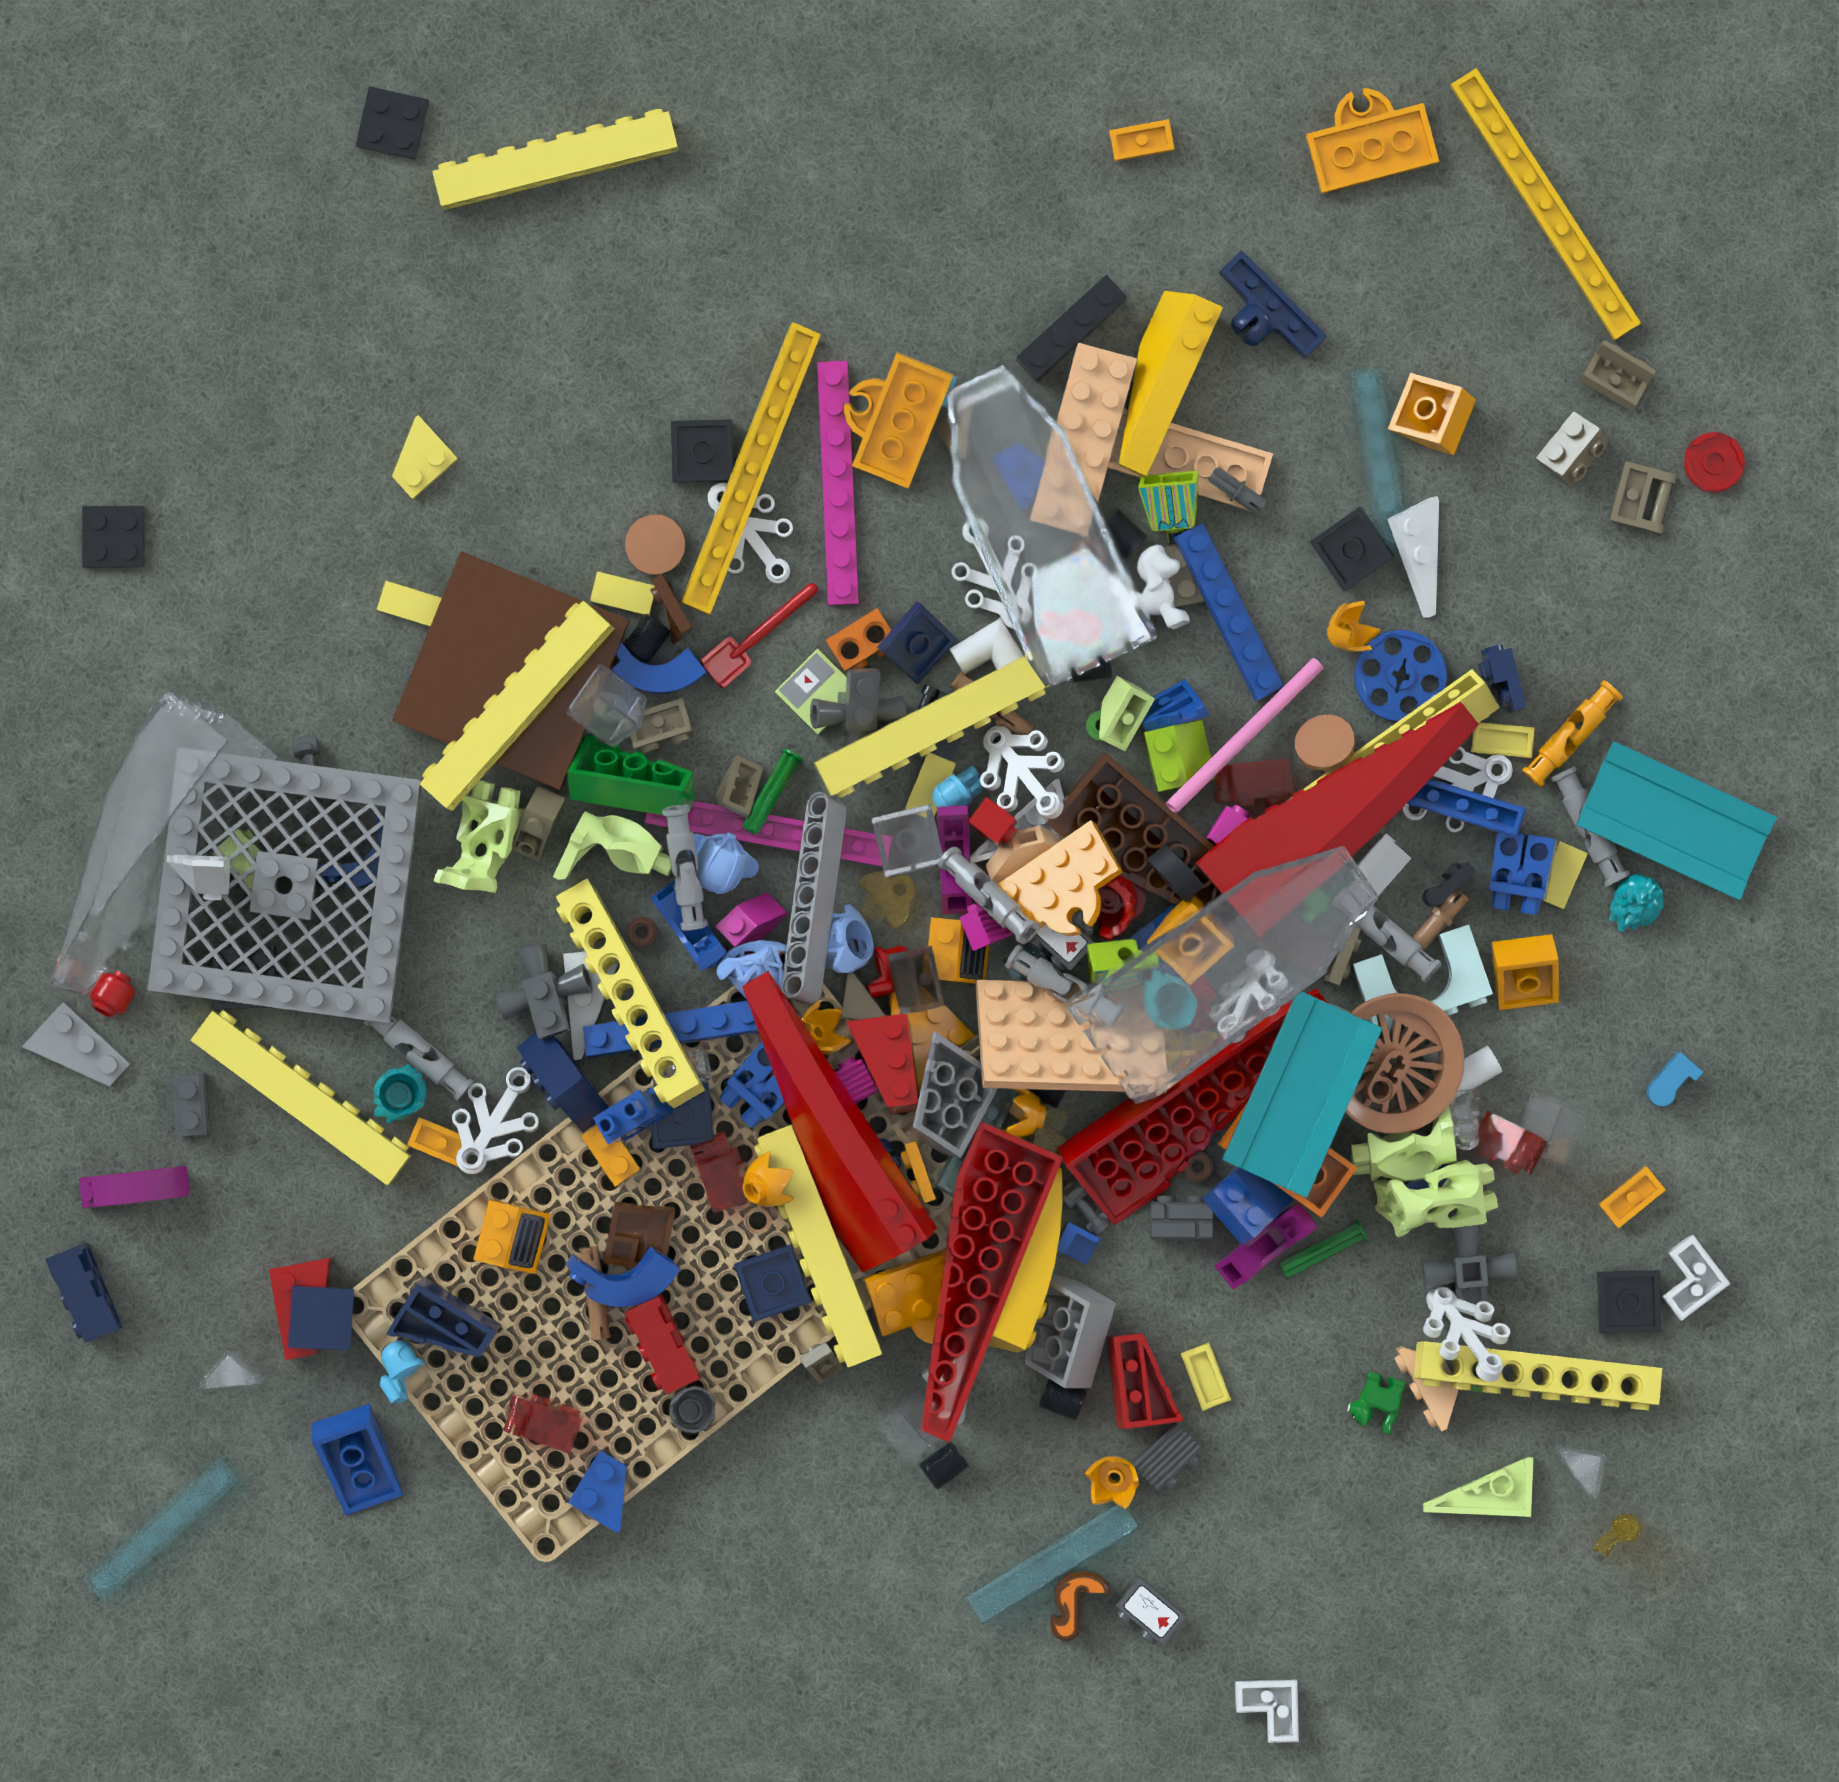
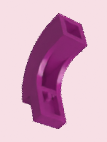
(953, 832)
(134, 1187)
(1275, 1238)

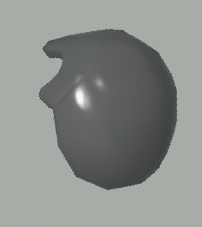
(692, 1409)

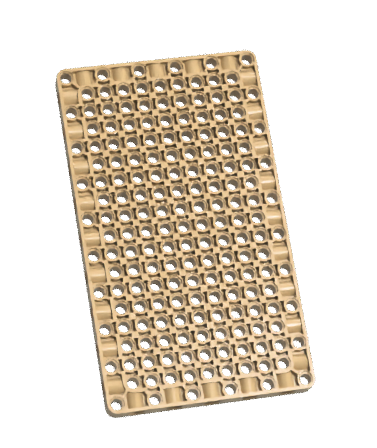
(667, 1443)

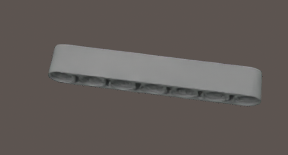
(813, 898)

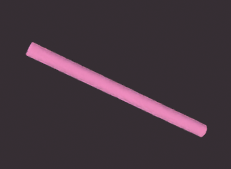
(1244, 735)

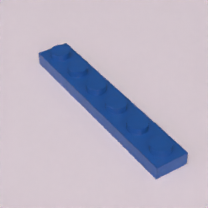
(1228, 612)
(687, 1025)

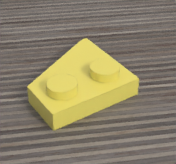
(421, 459)

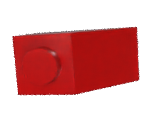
(993, 823)

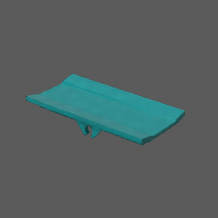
(1675, 820)
(1302, 1093)

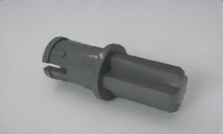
(1237, 490)

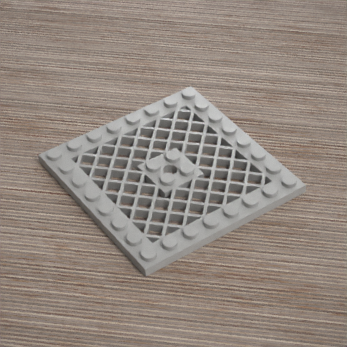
(376, 997)

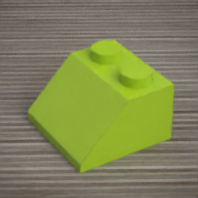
(1176, 754)

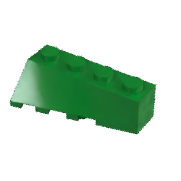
(627, 780)

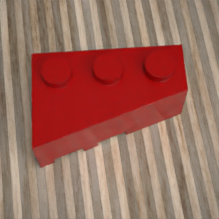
(890, 1057)

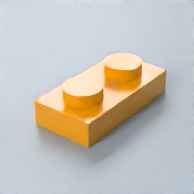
(1141, 140)
(436, 1140)
(613, 1158)
(913, 1159)
(1631, 1197)

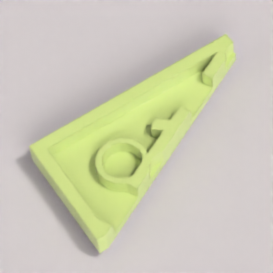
(1498, 1493)

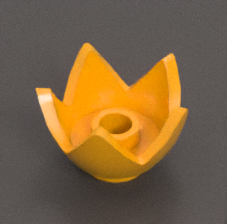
(1347, 632)
(821, 1027)
(1028, 1112)
(766, 1184)
(1105, 1488)

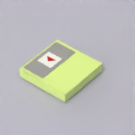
(813, 679)

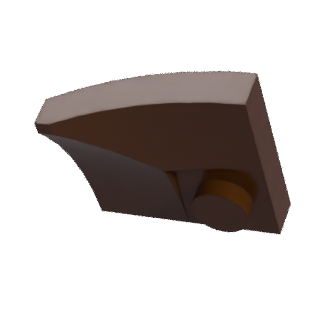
(664, 594)
(636, 1229)

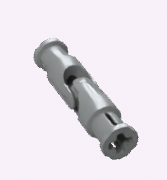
(1600, 849)
(687, 885)
(990, 897)
(1404, 949)
(1042, 973)
(439, 1070)

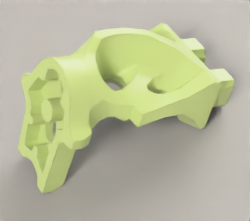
(495, 828)
(625, 841)
(1406, 1154)
(1462, 1191)

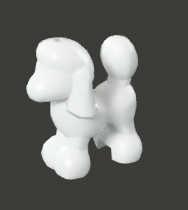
(1158, 596)

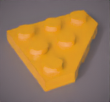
(922, 1028)

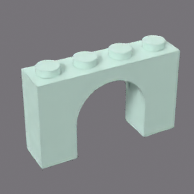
(1466, 975)

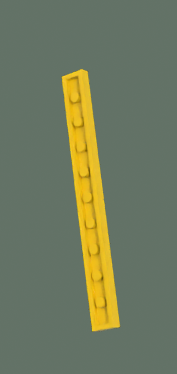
(1545, 204)
(750, 468)

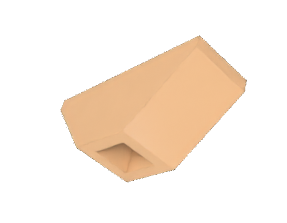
(1021, 850)
(1437, 1399)

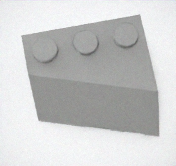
(950, 1098)
(1070, 1333)

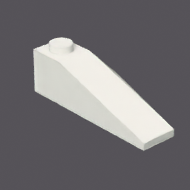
(203, 873)

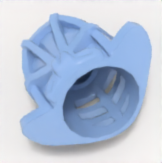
(722, 862)
(845, 929)
(749, 966)

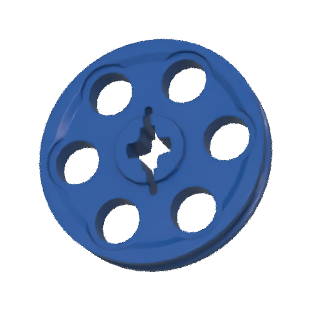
(1391, 663)

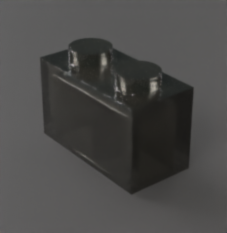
(915, 980)

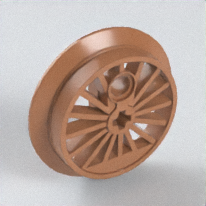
(1429, 1023)

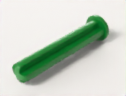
(772, 791)
(1323, 1250)

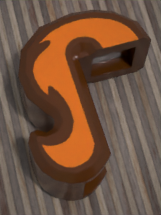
(1067, 1599)

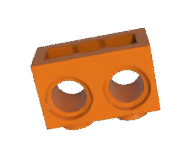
(857, 634)

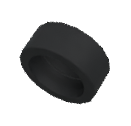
(1175, 873)

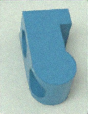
(1664, 1086)

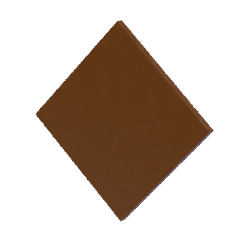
(476, 642)

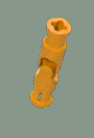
(1554, 751)

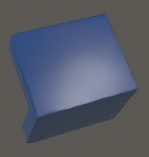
(1077, 1242)

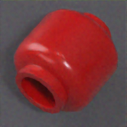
(112, 994)

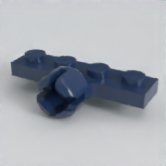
(1268, 308)

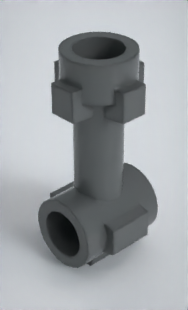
(306, 748)
(1075, 1195)

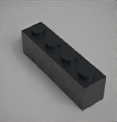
(1071, 328)

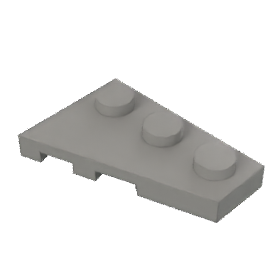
(77, 1046)

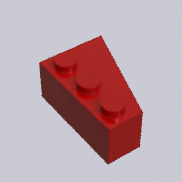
(310, 1273)
(662, 1344)
(1137, 1384)

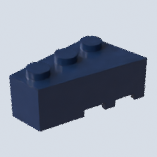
(562, 1080)
(84, 1292)
(443, 1320)

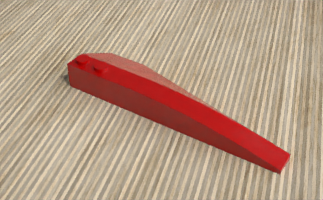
(1343, 806)
(1141, 1146)
(852, 1171)
(990, 1227)

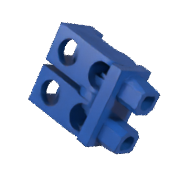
(1525, 879)
(755, 1087)
(631, 1116)

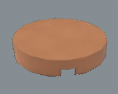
(655, 544)
(1325, 743)

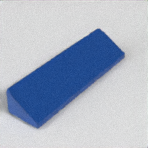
(1470, 807)

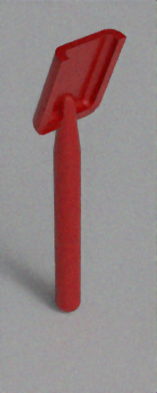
(729, 657)

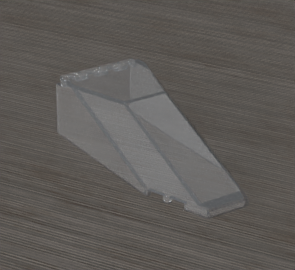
(1041, 530)
(130, 839)
(1222, 970)

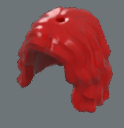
(1120, 910)

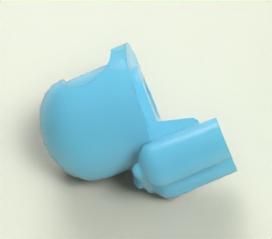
(958, 789)
(400, 1364)

